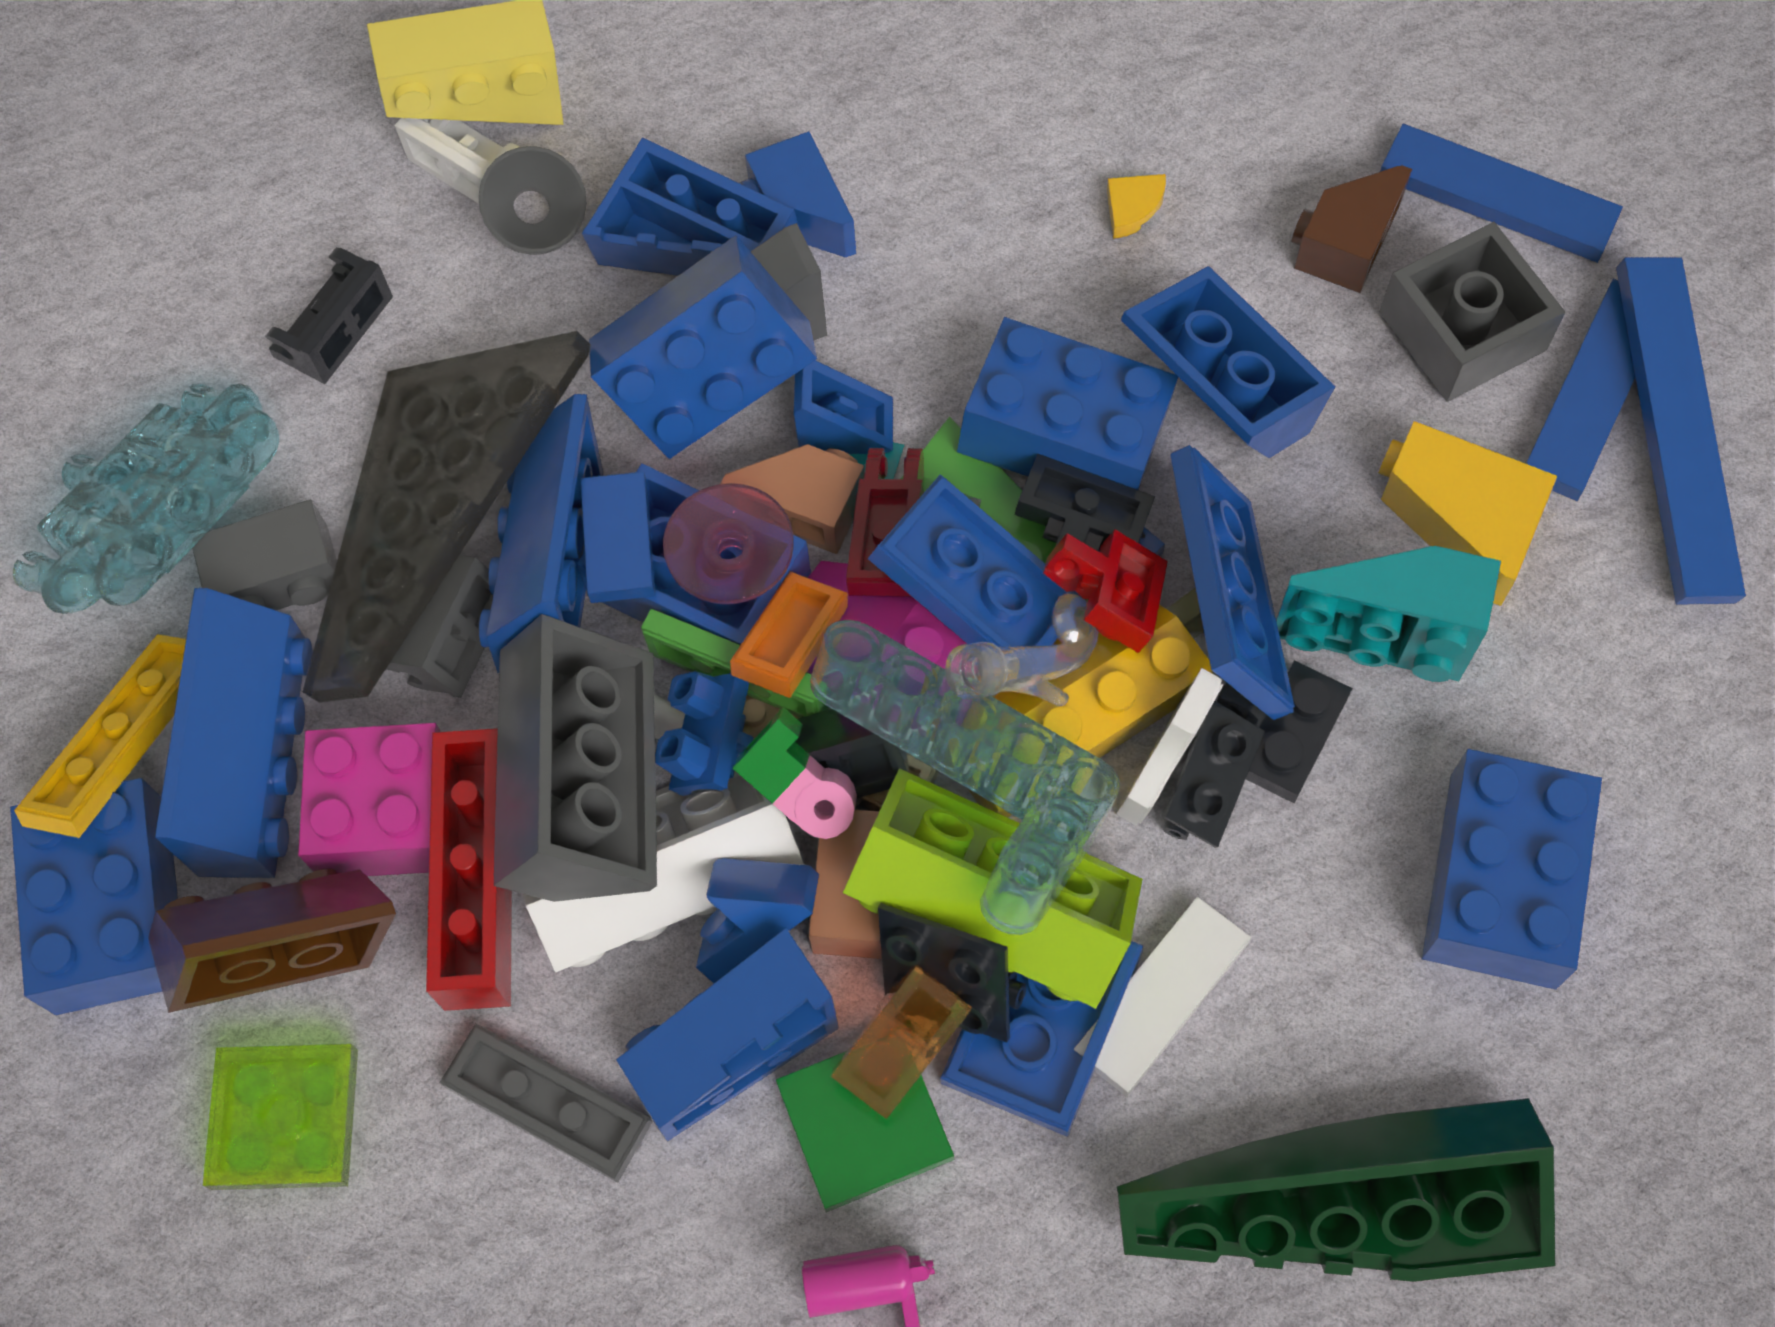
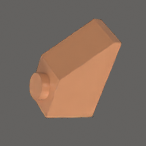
(812, 488)

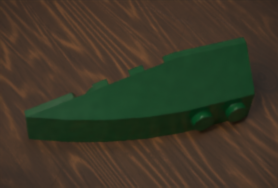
(1380, 1192)

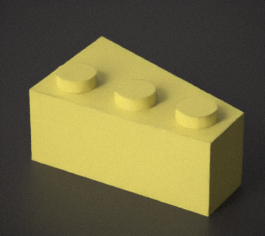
(469, 65)

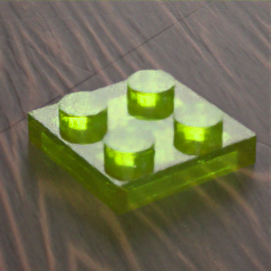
(281, 1117)

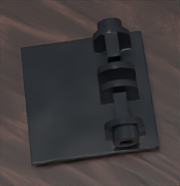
(958, 960)

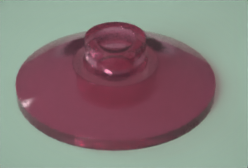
(723, 519)

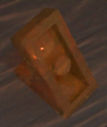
(900, 1040)

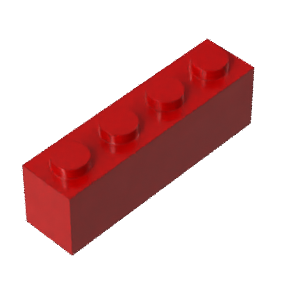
(465, 910)

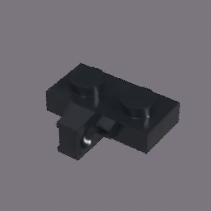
(1081, 504)
(1295, 740)

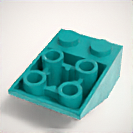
(1397, 610)

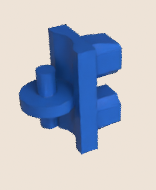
(711, 733)

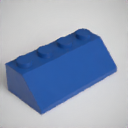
(543, 529)
(234, 738)

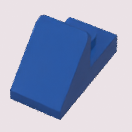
(752, 907)

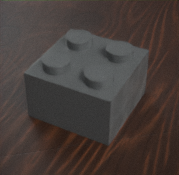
(1471, 311)

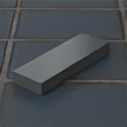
(546, 1102)

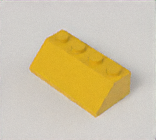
(1116, 690)

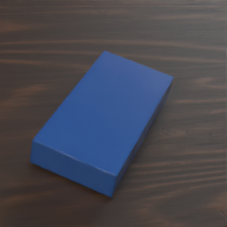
(617, 537)

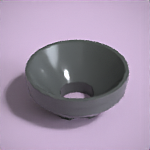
(538, 171)

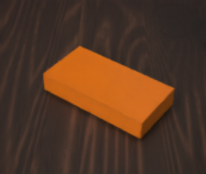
(788, 634)

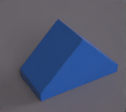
(840, 412)

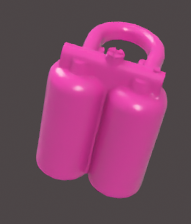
(865, 1281)

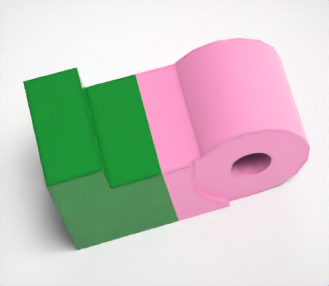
(794, 782)

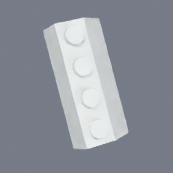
(690, 838)

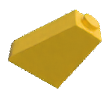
(1466, 497)

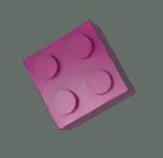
(367, 799)

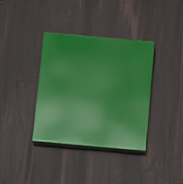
(852, 1145)

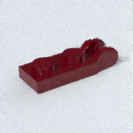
(877, 511)

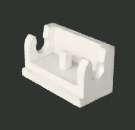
(450, 151)

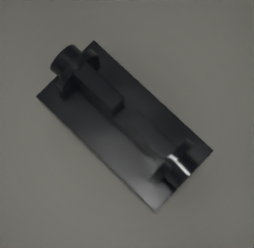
(1212, 776)

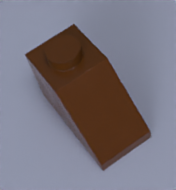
(1349, 227)

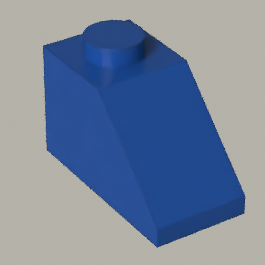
(800, 179)

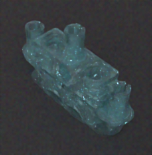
(149, 498)

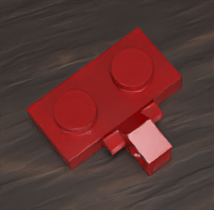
(1119, 582)

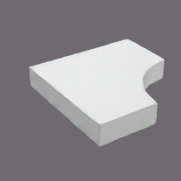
(1170, 747)

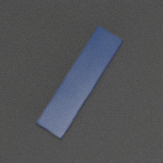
(1504, 193)
(1587, 400)

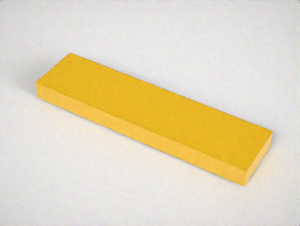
(107, 743)

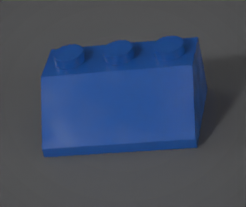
(1233, 360)

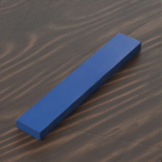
(1680, 432)

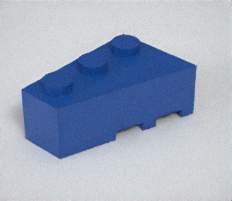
(675, 212)
(730, 1036)

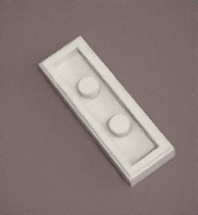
(1166, 993)

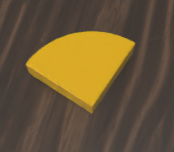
(1133, 201)

